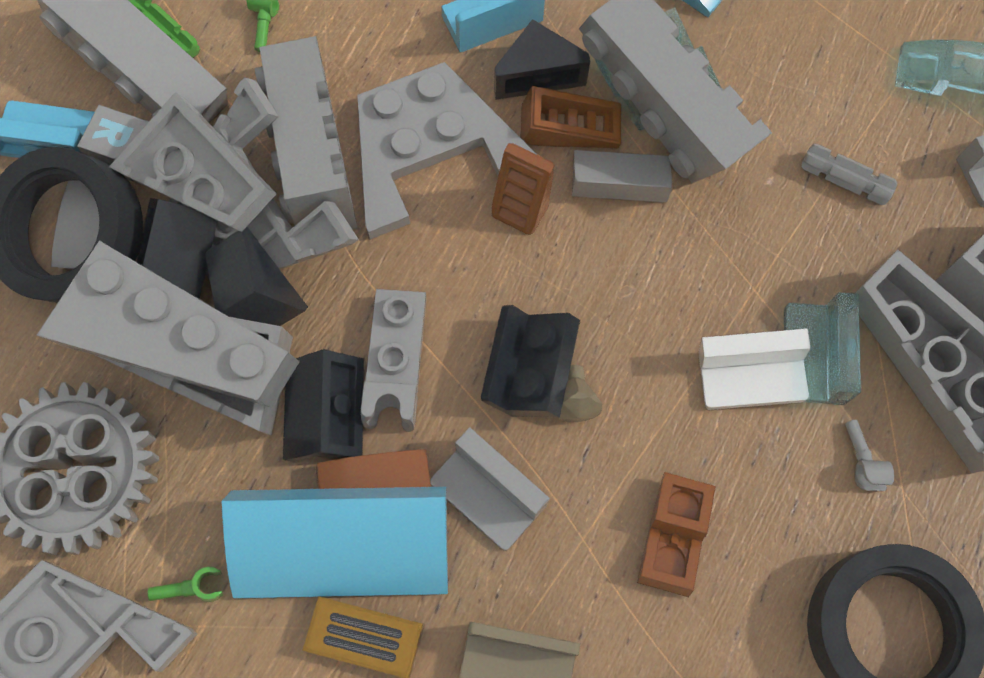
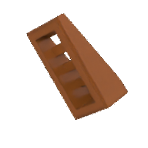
(551, 133)
(522, 189)

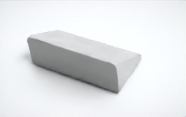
(621, 176)

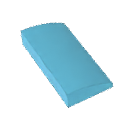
(336, 542)

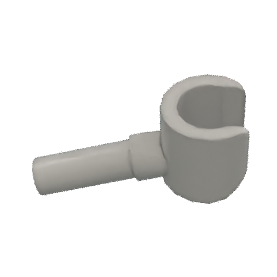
(869, 474)

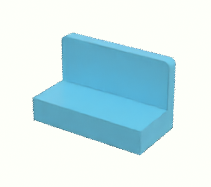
(482, 21)
(38, 126)

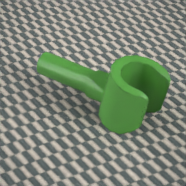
(266, 10)
(187, 587)

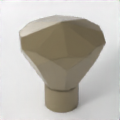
(579, 399)

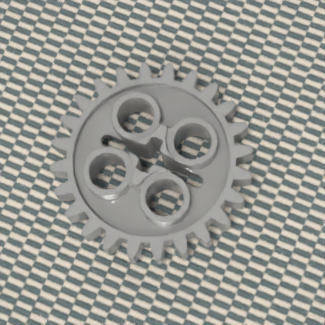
(69, 512)

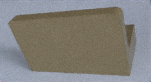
(515, 654)

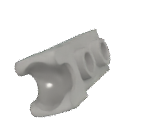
(394, 356)

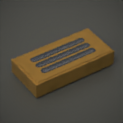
(363, 637)

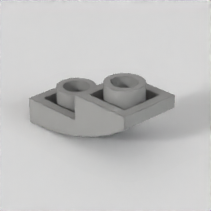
(75, 226)

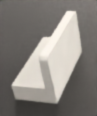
(754, 369)

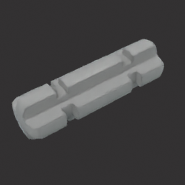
(849, 174)

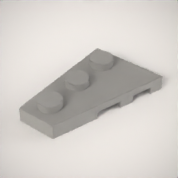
(194, 165)

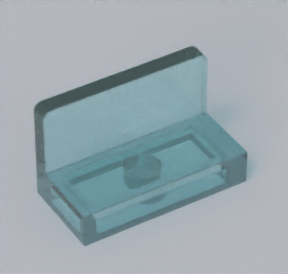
(834, 350)

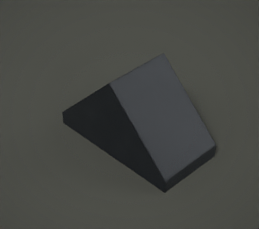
(542, 61)
(249, 283)

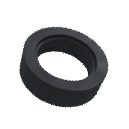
(24, 185)
(945, 586)

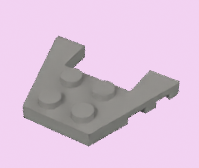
(417, 126)
(313, 236)
(62, 623)

